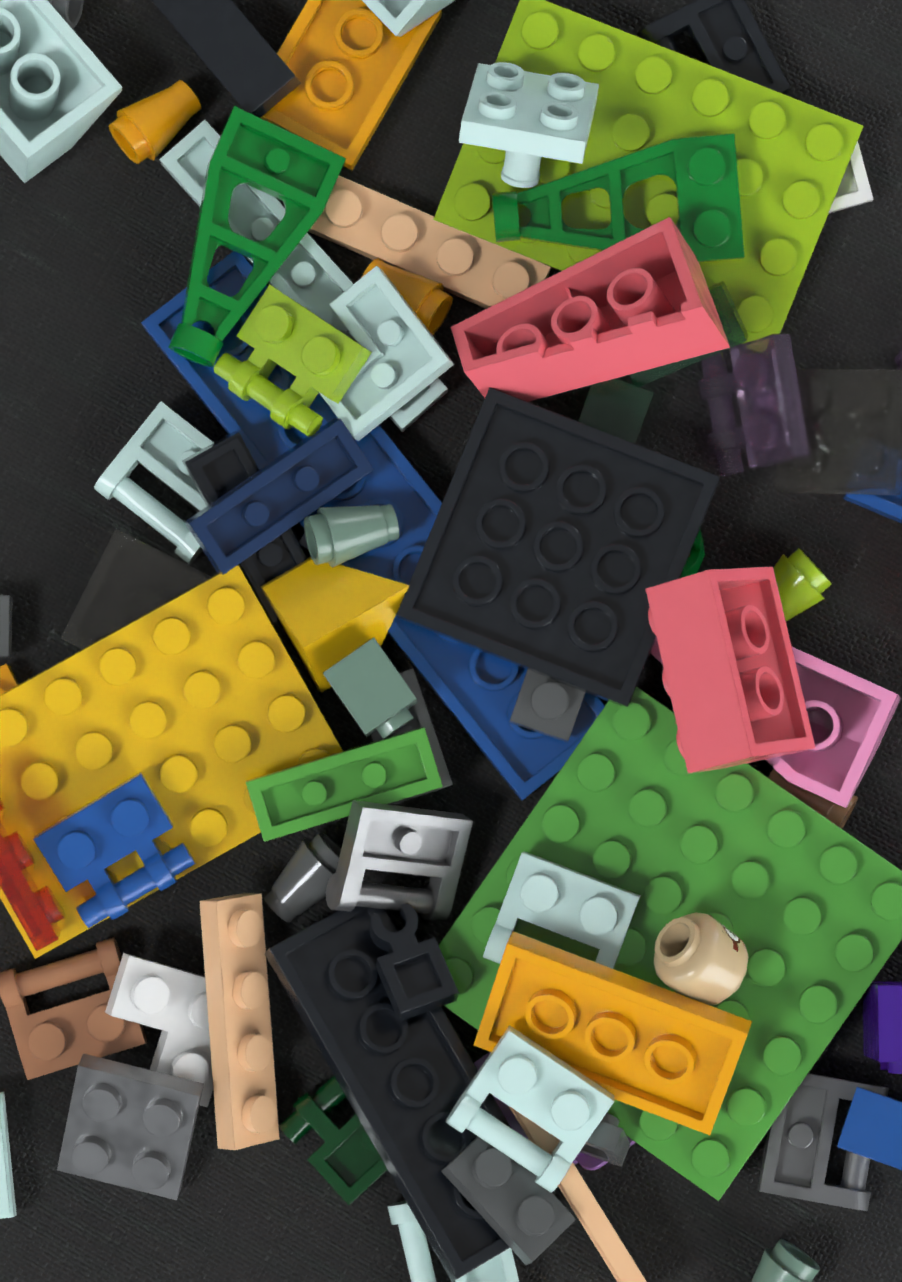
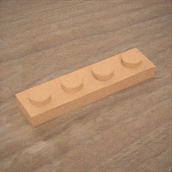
(417, 243)
(239, 1020)

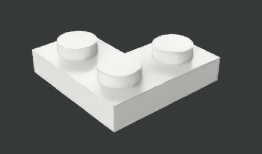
(176, 1005)

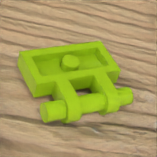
(301, 344)

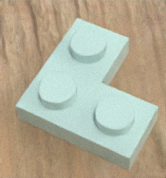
(402, 356)

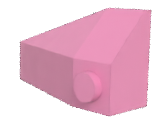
(846, 725)

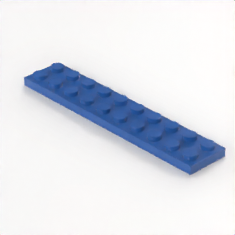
(469, 682)

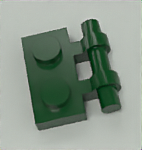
(347, 1155)

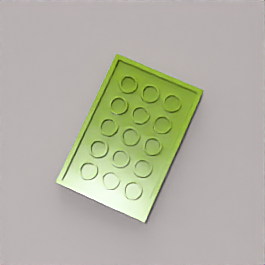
(647, 95)

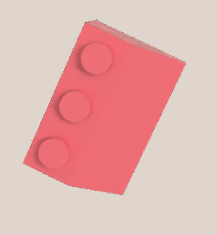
(729, 668)

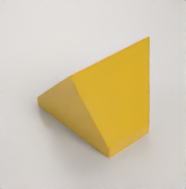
(332, 611)

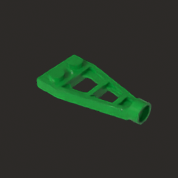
(276, 164)
(705, 193)

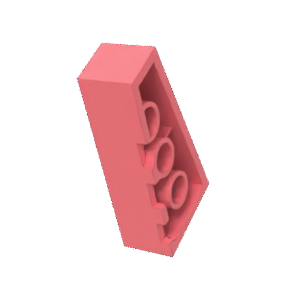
(595, 320)

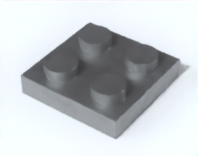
(130, 1126)

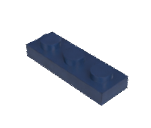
(279, 496)

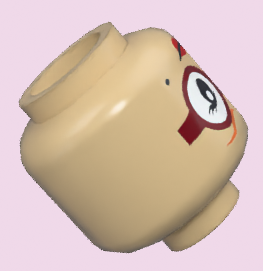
(700, 958)

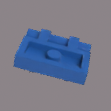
(103, 834)

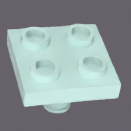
(528, 118)

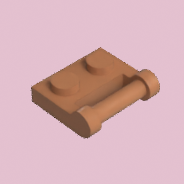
(62, 1034)

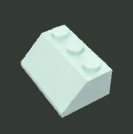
(47, 86)

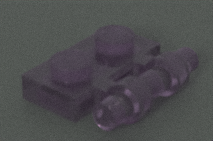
(767, 401)

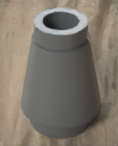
(304, 877)

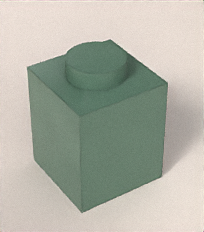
(372, 690)

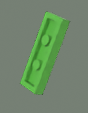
(327, 786)

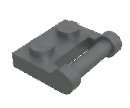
(400, 842)
(801, 1145)

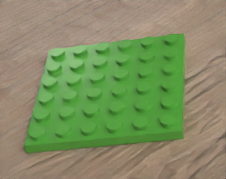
(719, 843)

